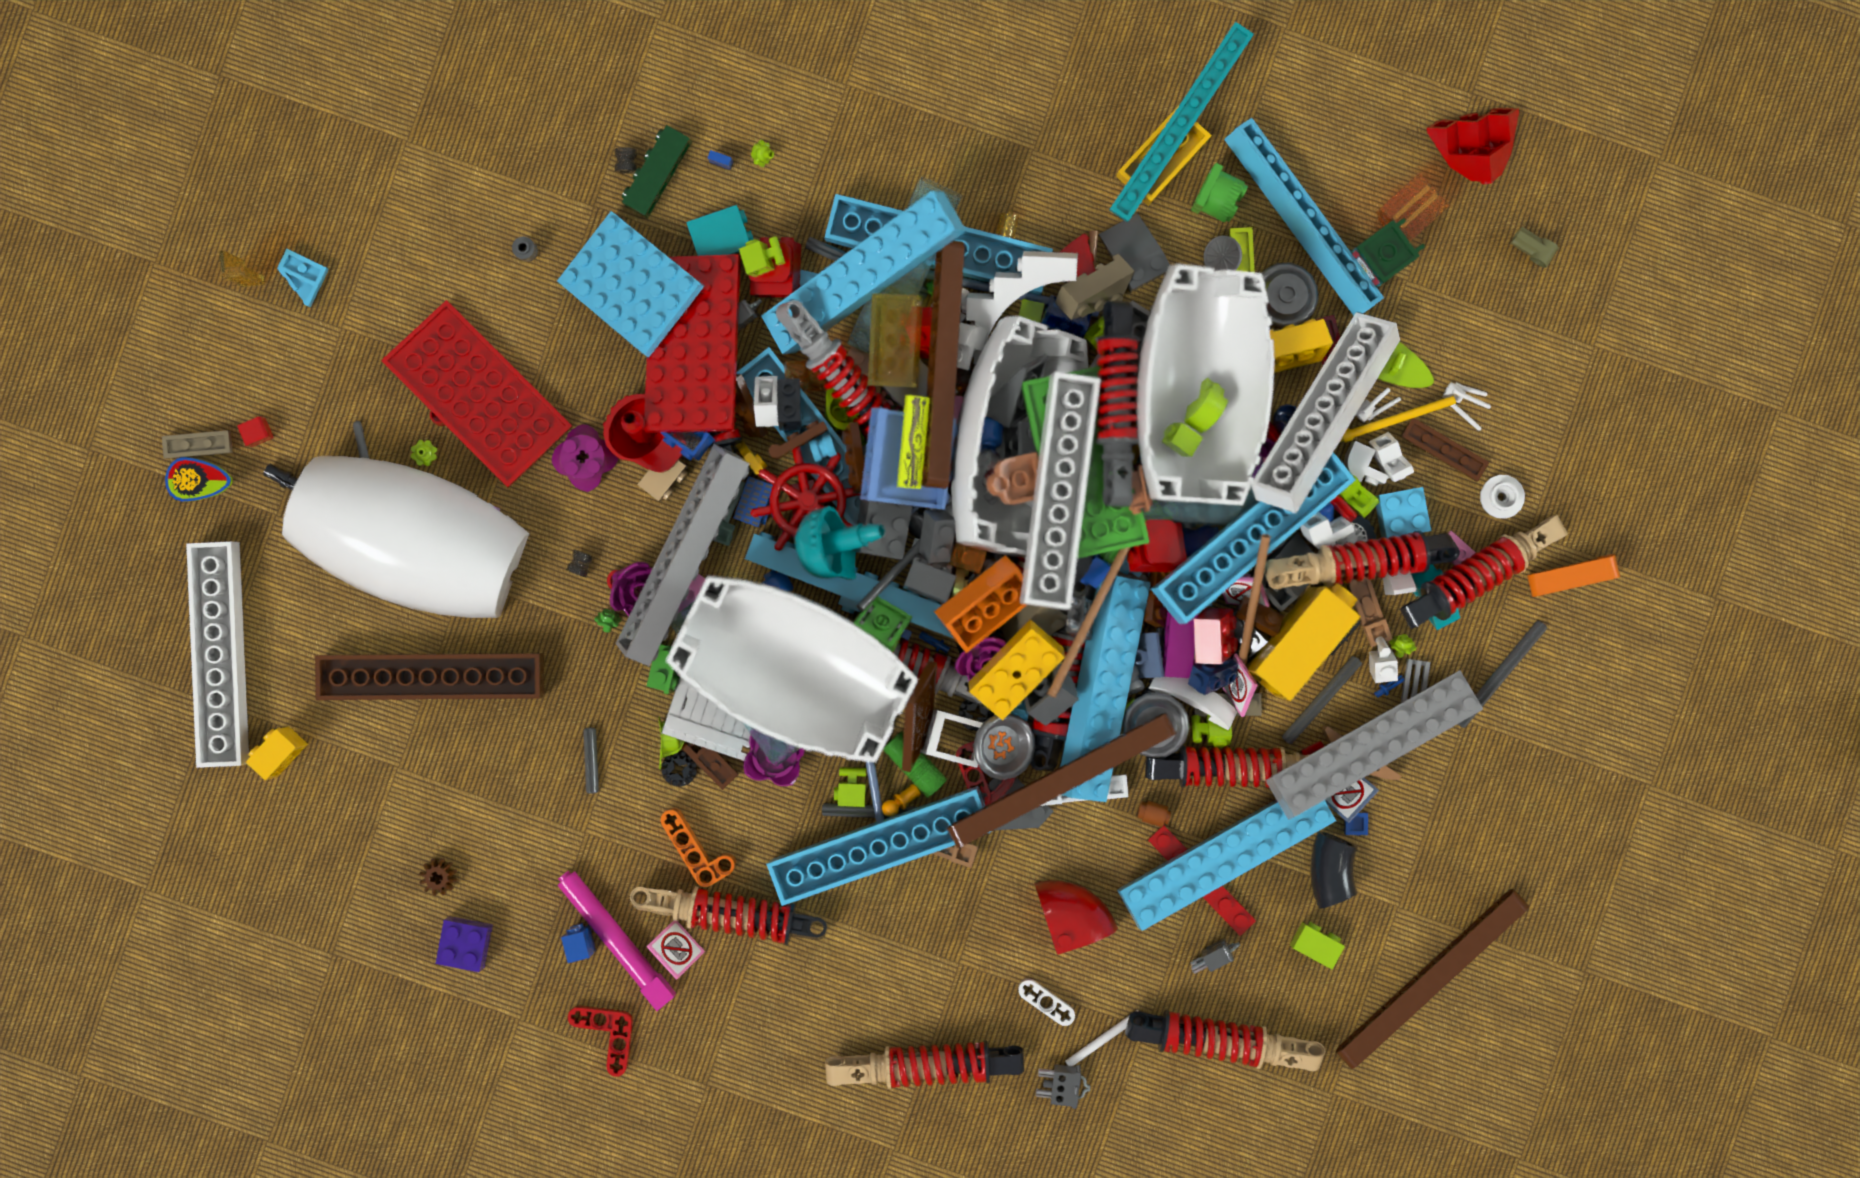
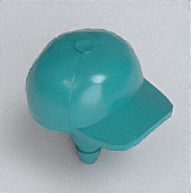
(827, 543)

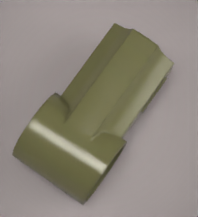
(1539, 249)

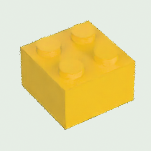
(276, 752)

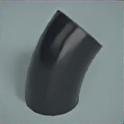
(1332, 869)

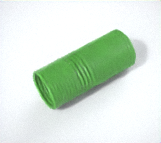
(927, 781)

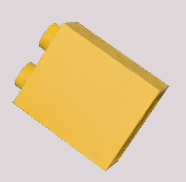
(1304, 640)

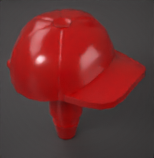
(628, 440)

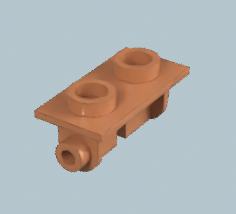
(1140, 497)

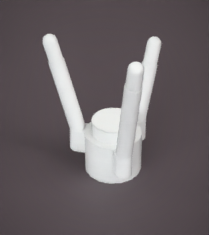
(1459, 393)
(1366, 409)

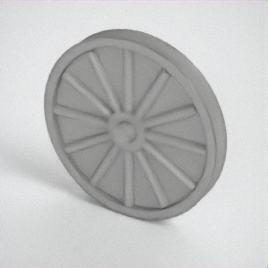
(1223, 254)

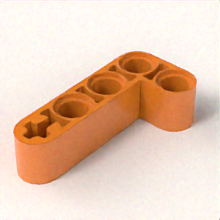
(1574, 575)
(693, 844)

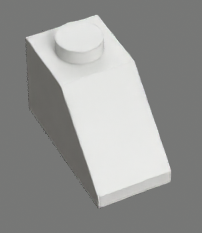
(766, 401)
(1399, 584)

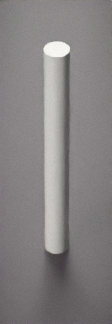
(1098, 1042)

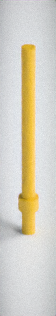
(1355, 432)

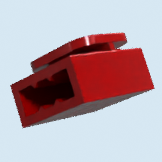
(785, 277)
(1162, 552)

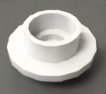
(1513, 496)

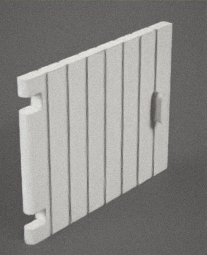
(704, 723)

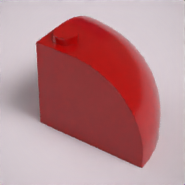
(1074, 915)

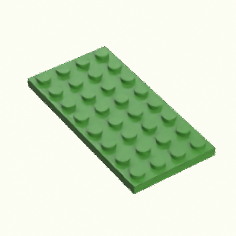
(1102, 526)

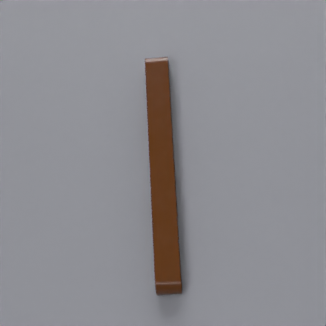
(943, 364)
(1061, 780)
(1432, 978)

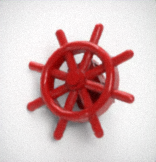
(803, 496)

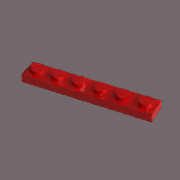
(1220, 898)

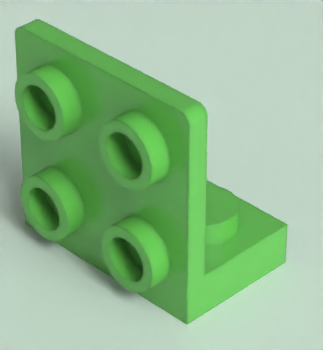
(662, 674)

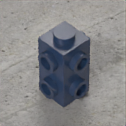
(1211, 677)

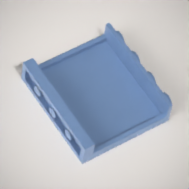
(883, 464)

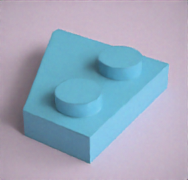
(303, 275)

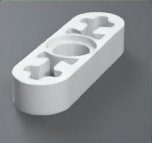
(1063, 1005)

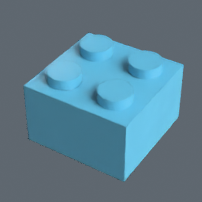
(1402, 512)

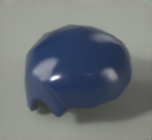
(1282, 416)

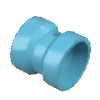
(822, 448)

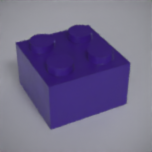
(464, 944)

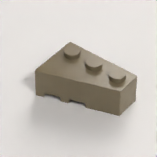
(1092, 291)
(1046, 618)

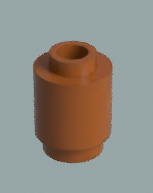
(1153, 813)

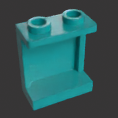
(720, 232)

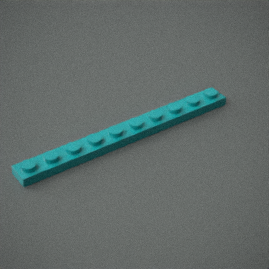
(1181, 122)

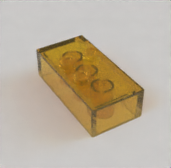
(895, 340)

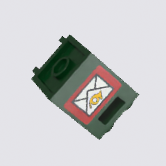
(1386, 253)

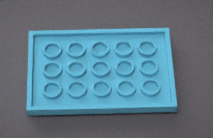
(630, 284)

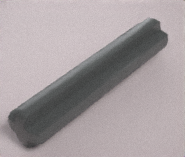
(591, 763)

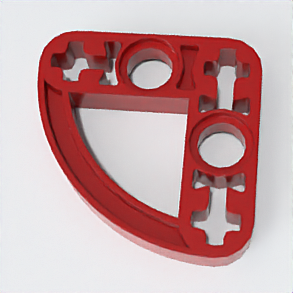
(992, 796)

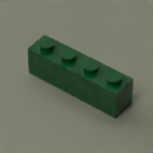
(656, 171)

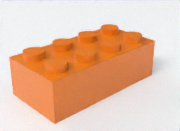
(983, 604)

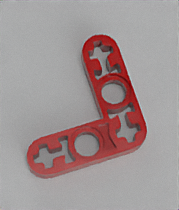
(610, 1025)

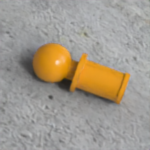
(891, 807)

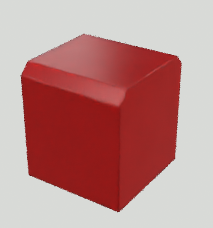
(255, 431)

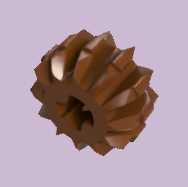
(436, 884)

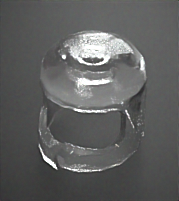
(986, 464)

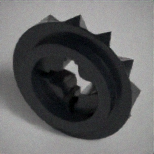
(968, 705)
(676, 779)

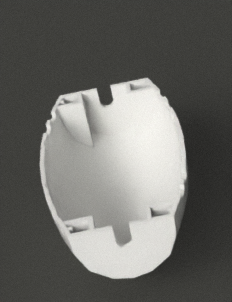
(1197, 330)
(1009, 348)
(404, 536)
(791, 668)

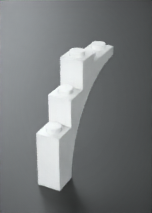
(1036, 270)

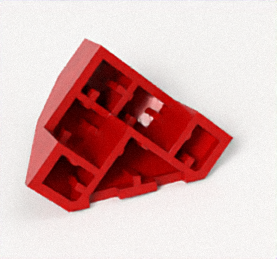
(1477, 144)

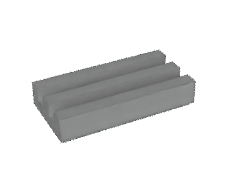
(1426, 666)

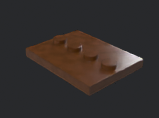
(918, 715)

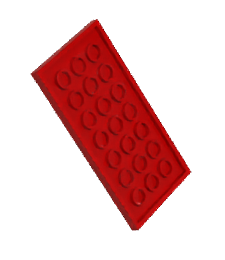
(696, 363)
(476, 394)

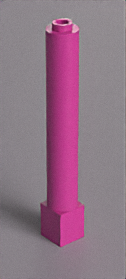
(652, 984)

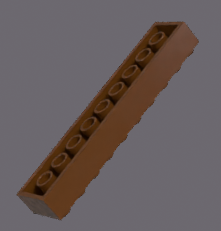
(429, 676)

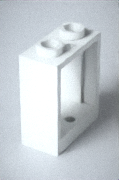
(934, 734)

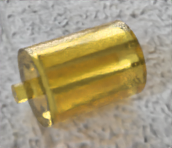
(1007, 225)

